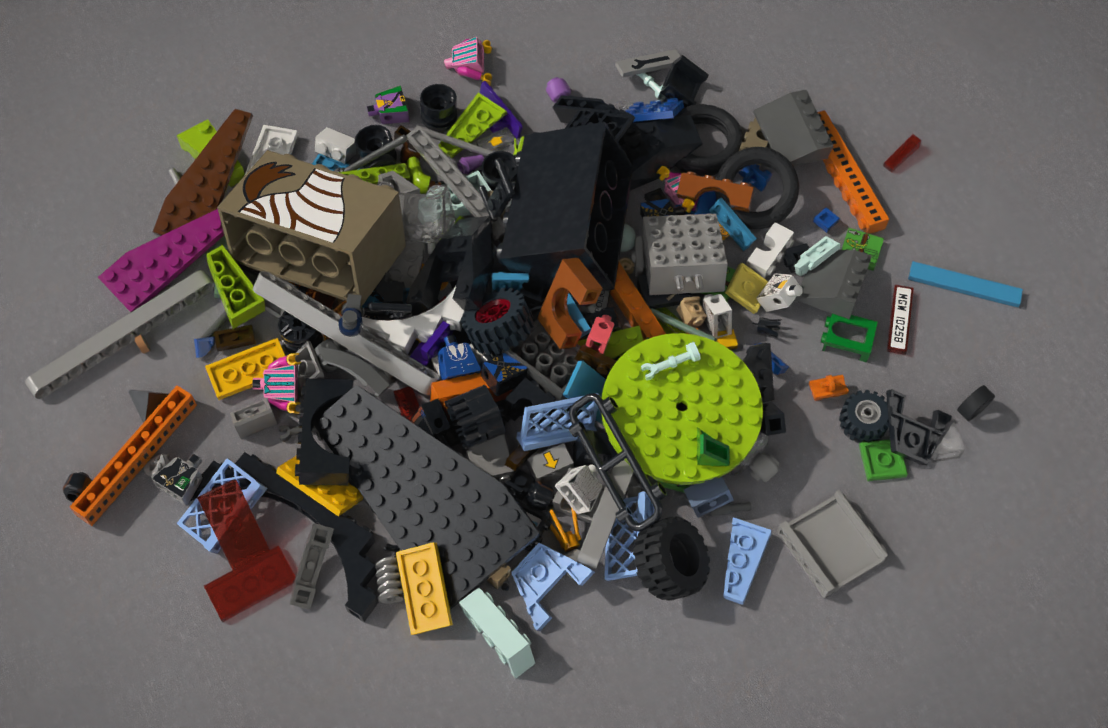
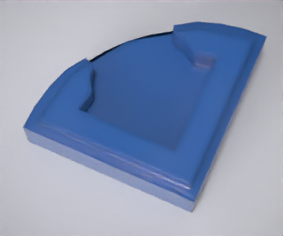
(203, 346)

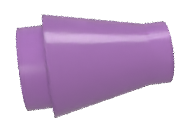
(469, 164)

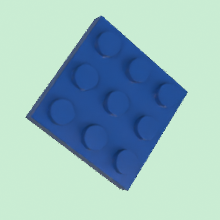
(655, 109)

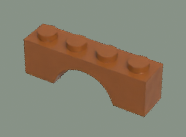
(694, 186)

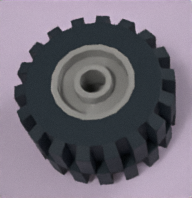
(864, 416)

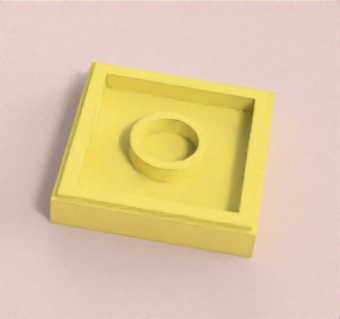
(746, 287)

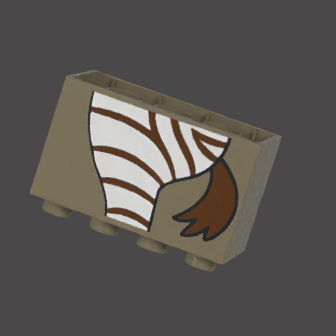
(313, 226)

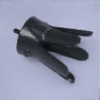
(768, 325)

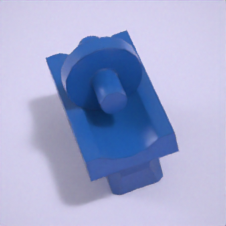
(754, 176)

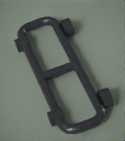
(655, 492)

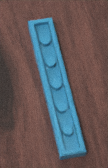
(965, 284)

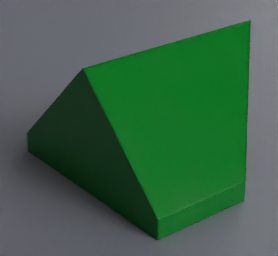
(710, 451)

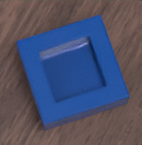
(826, 219)

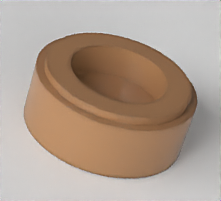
(142, 344)

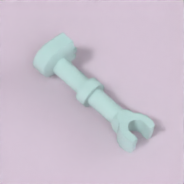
(649, 81)
(692, 353)

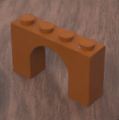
(554, 314)

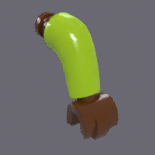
(416, 173)

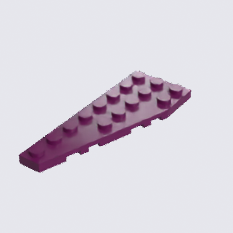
(152, 266)

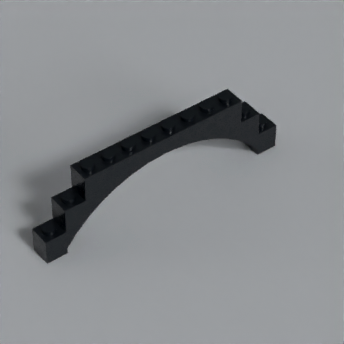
(348, 538)

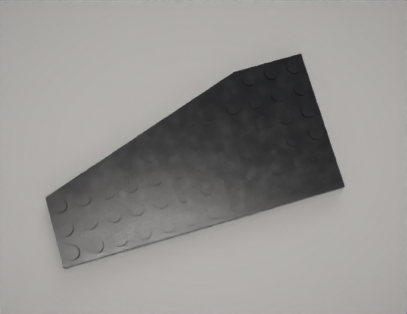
(427, 491)

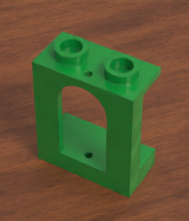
(864, 349)

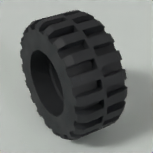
(654, 561)

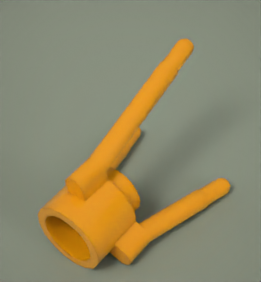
(567, 539)

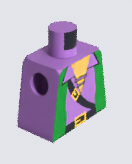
(390, 106)

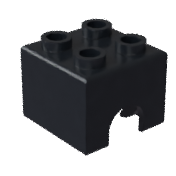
(525, 395)

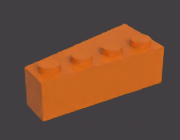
(456, 386)

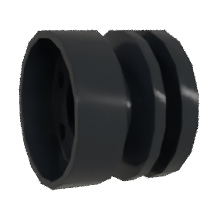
(438, 107)
(371, 139)
(490, 171)
(296, 333)

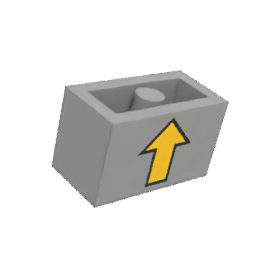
(550, 463)

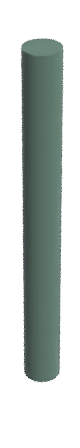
(680, 325)

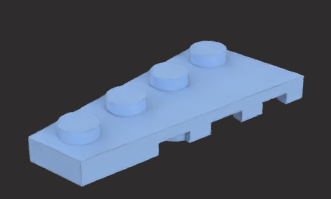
(744, 556)

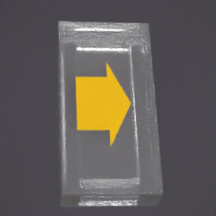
(496, 141)

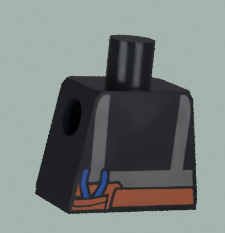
(432, 420)

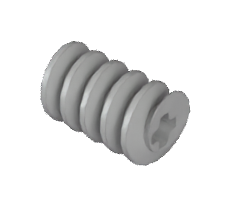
(387, 580)

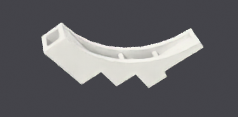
(403, 332)

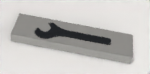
(646, 63)

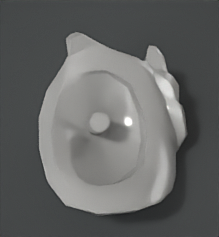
(155, 464)

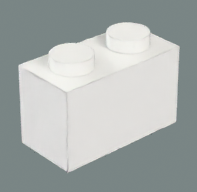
(335, 145)

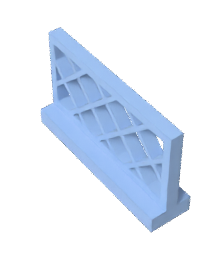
(554, 434)
(251, 494)
(644, 511)

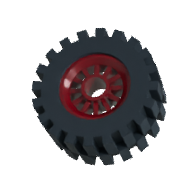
(499, 322)

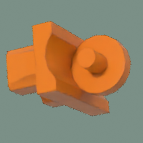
(828, 387)

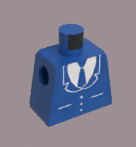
(456, 359)

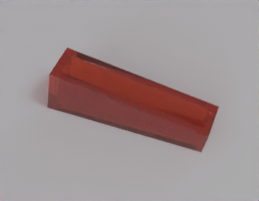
(902, 153)

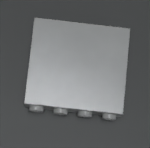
(832, 544)

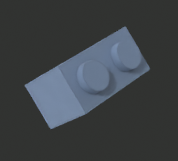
(708, 496)

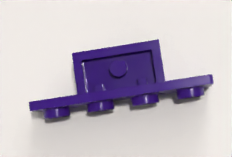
(506, 121)
(430, 349)

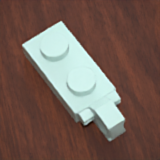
(816, 255)

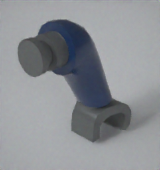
(352, 314)

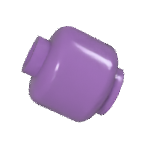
(556, 88)

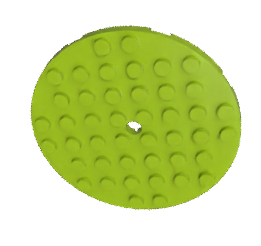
(719, 400)

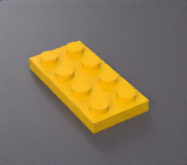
(237, 371)
(333, 497)
(424, 588)

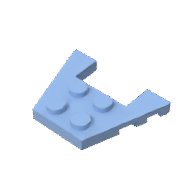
(540, 573)

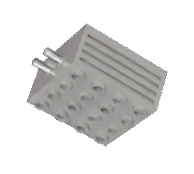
(683, 254)

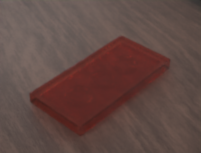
(233, 523)
(250, 583)

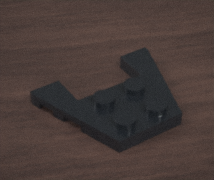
(910, 437)

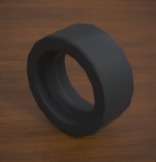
(976, 403)

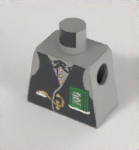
(180, 478)

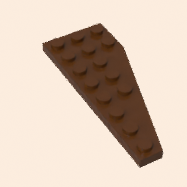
(207, 178)

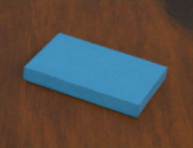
(585, 381)

